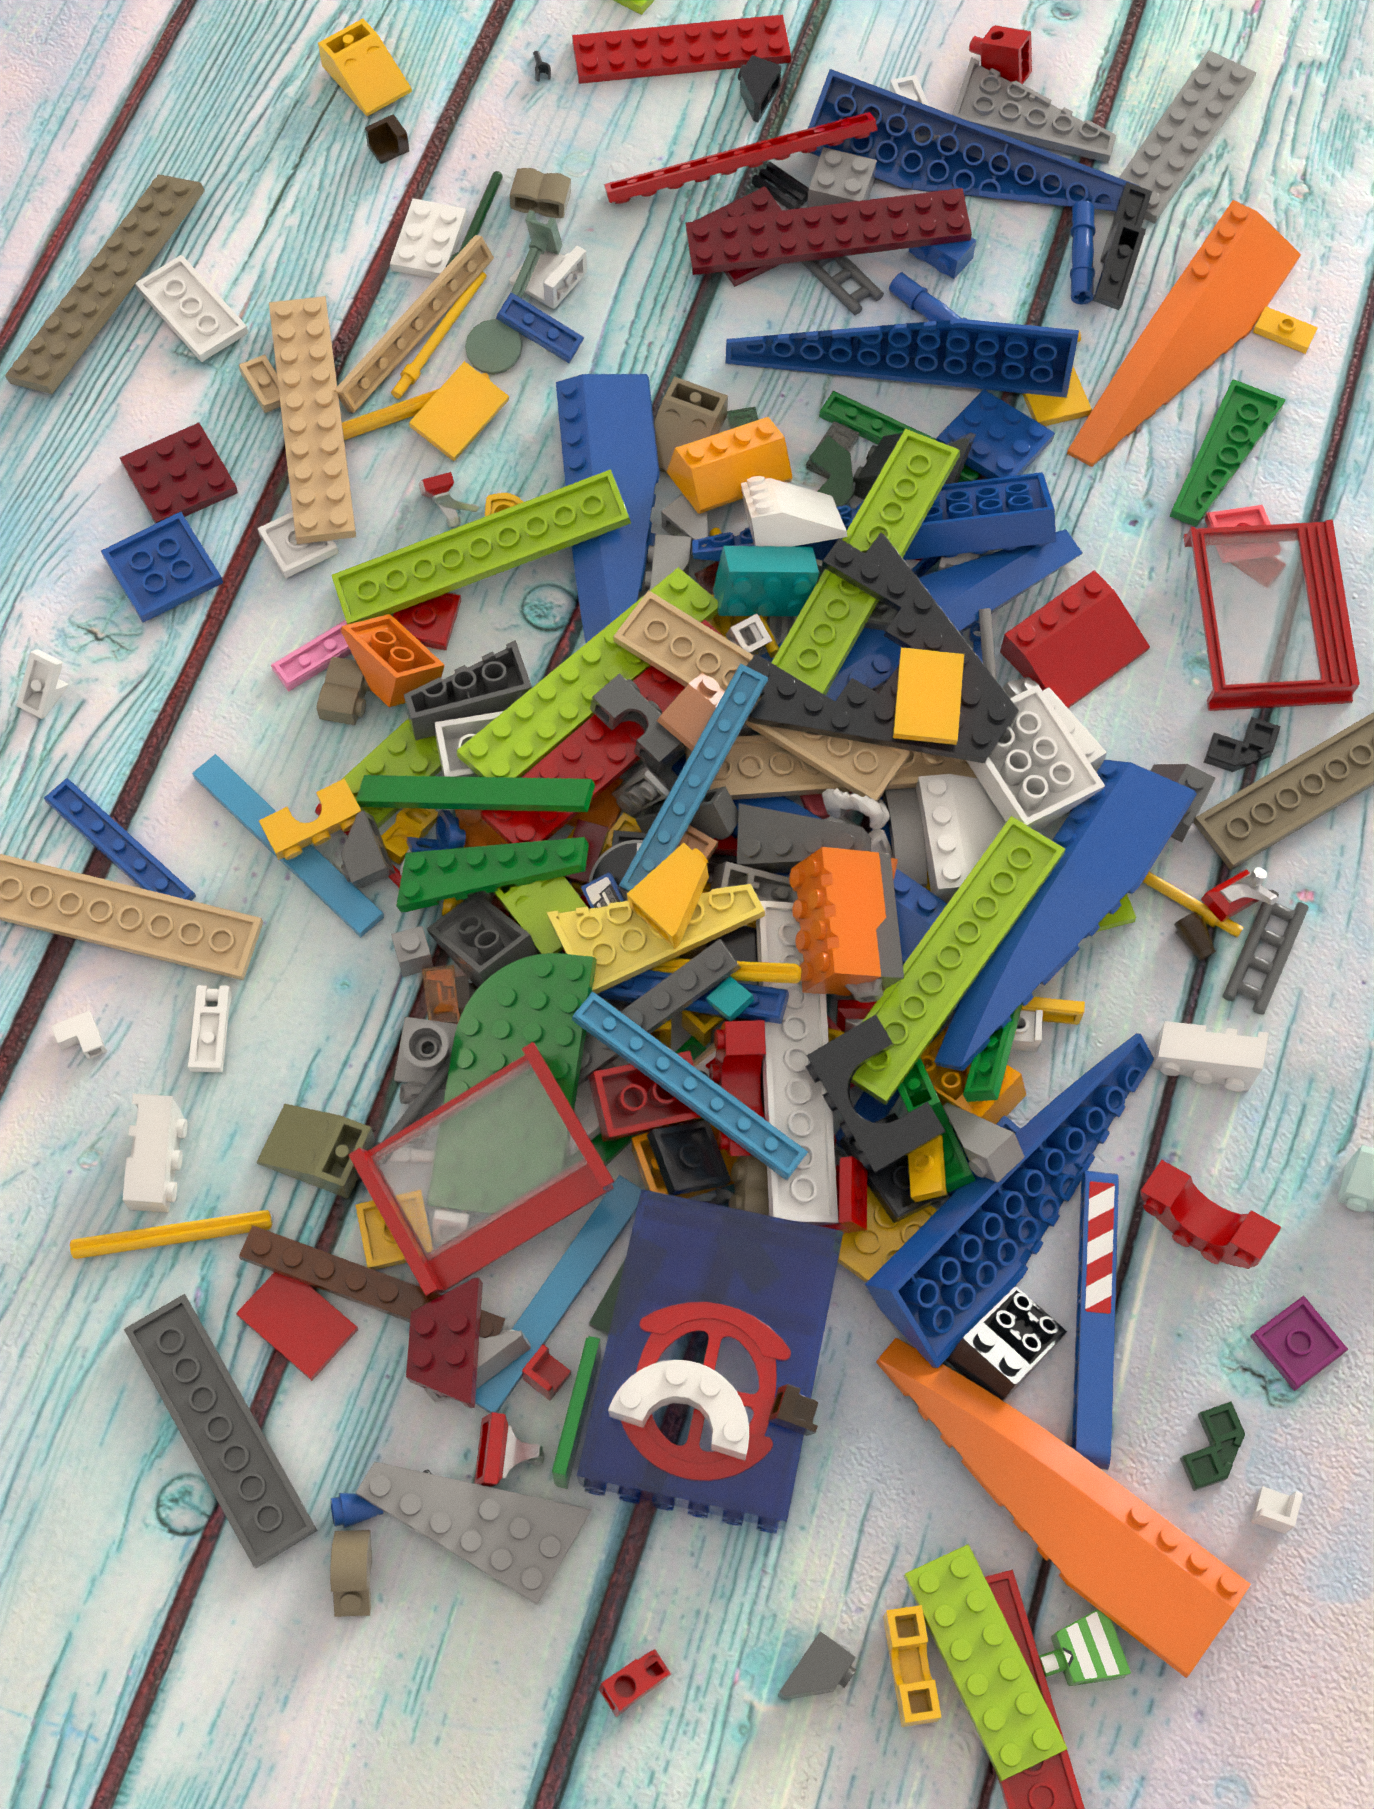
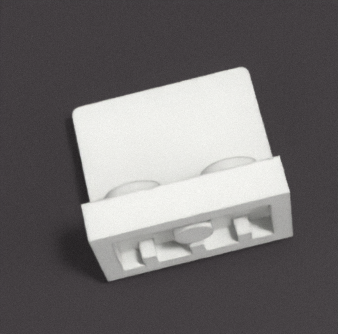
(555, 276)

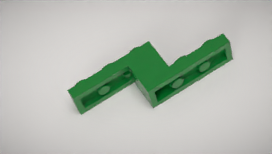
(918, 1090)

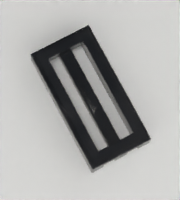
(785, 184)

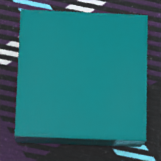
(730, 999)

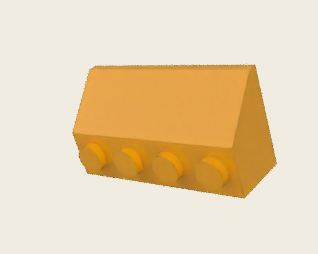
(714, 467)

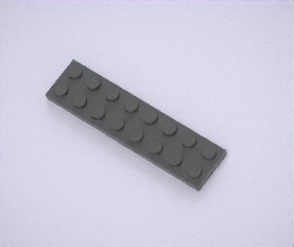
(220, 1431)

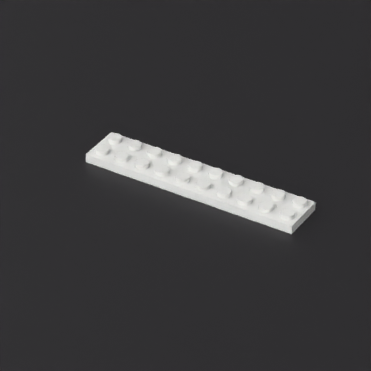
(790, 1094)

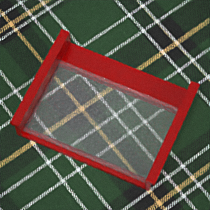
(1274, 615)
(483, 1173)

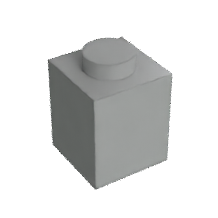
(412, 951)

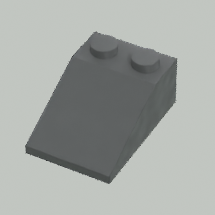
(481, 938)

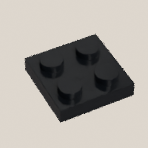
(688, 1157)

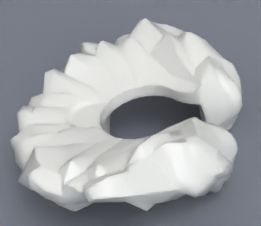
(839, 802)

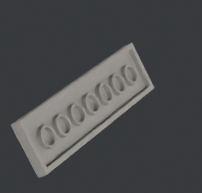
(1187, 129)

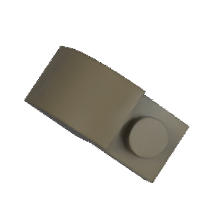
(351, 1572)

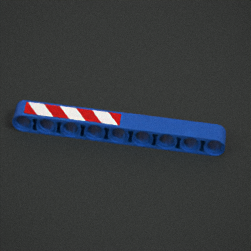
(1095, 1317)

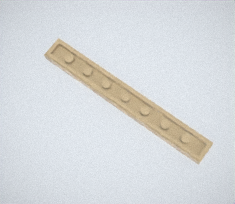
(414, 324)

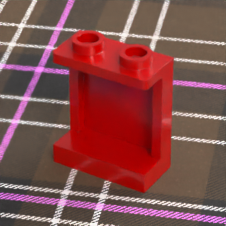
(851, 1196)

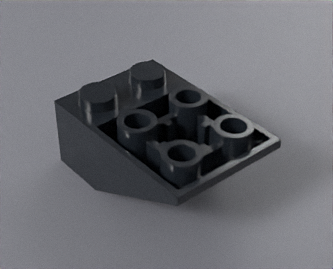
(1006, 1344)

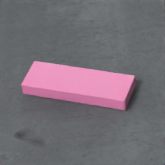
(311, 658)

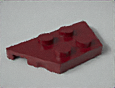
(446, 1343)

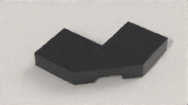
(1235, 754)

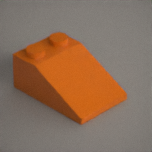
(390, 658)

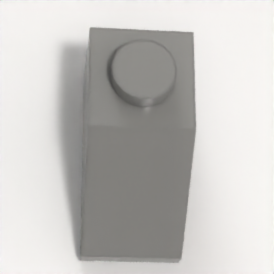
(683, 520)

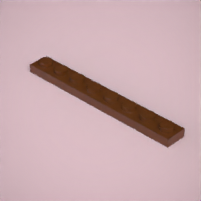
(344, 1277)

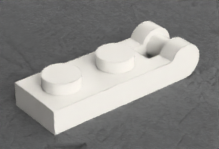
(209, 1029)

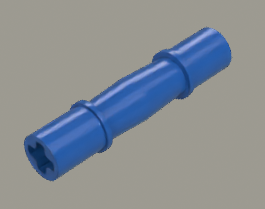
(1082, 252)
(918, 298)

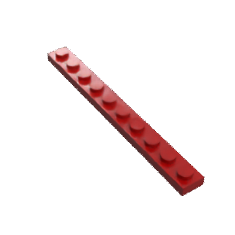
(749, 155)

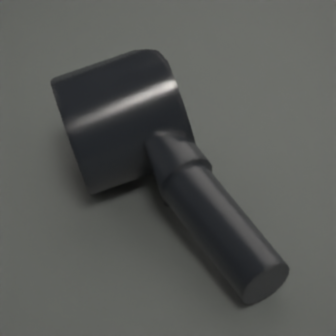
(541, 67)

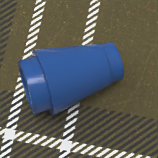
(351, 1509)

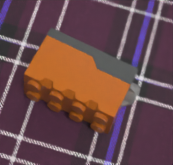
(847, 923)

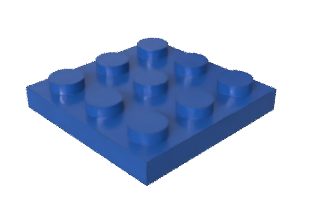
(1004, 436)
(161, 567)

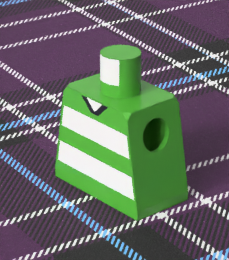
(1086, 1652)

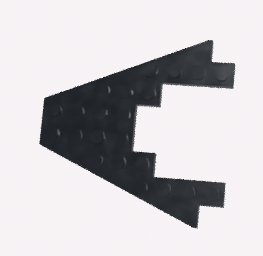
(865, 714)

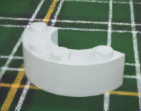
(686, 1384)

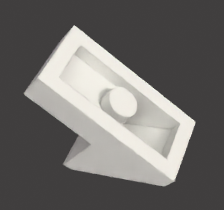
(41, 684)

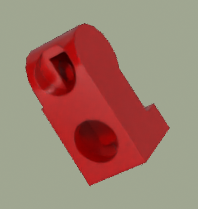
(634, 1682)

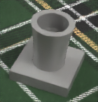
(415, 1038)

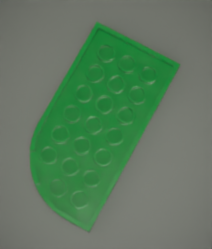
(521, 1006)

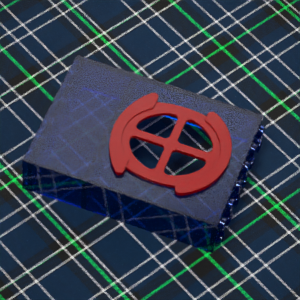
(731, 1278)

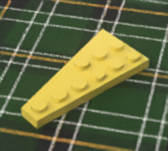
(630, 946)

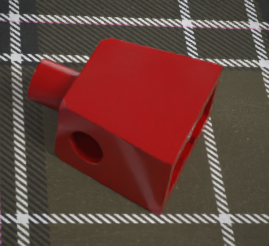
(1005, 51)

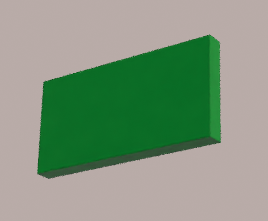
(576, 1412)

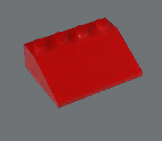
(1075, 640)

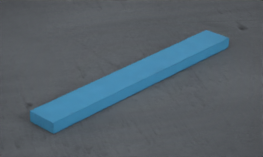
(697, 774)
(309, 866)
(689, 1085)
(564, 1286)

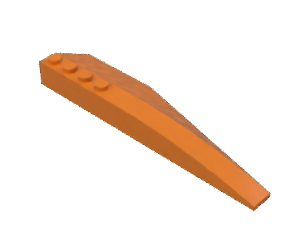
(1196, 323)
(1083, 1520)

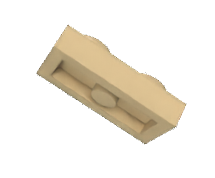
(262, 382)

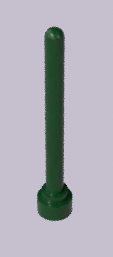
(481, 211)

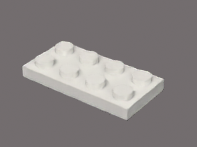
(191, 308)

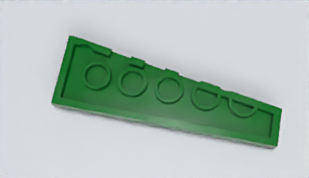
(1230, 439)
(463, 871)

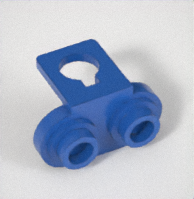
(447, 834)

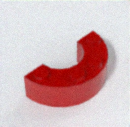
(738, 1069)
(1204, 1225)

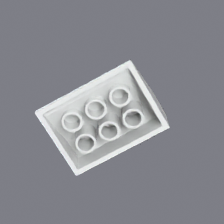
(789, 514)
(1037, 766)
(957, 828)

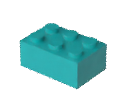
(764, 580)

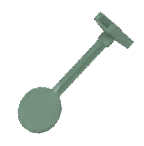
(492, 344)

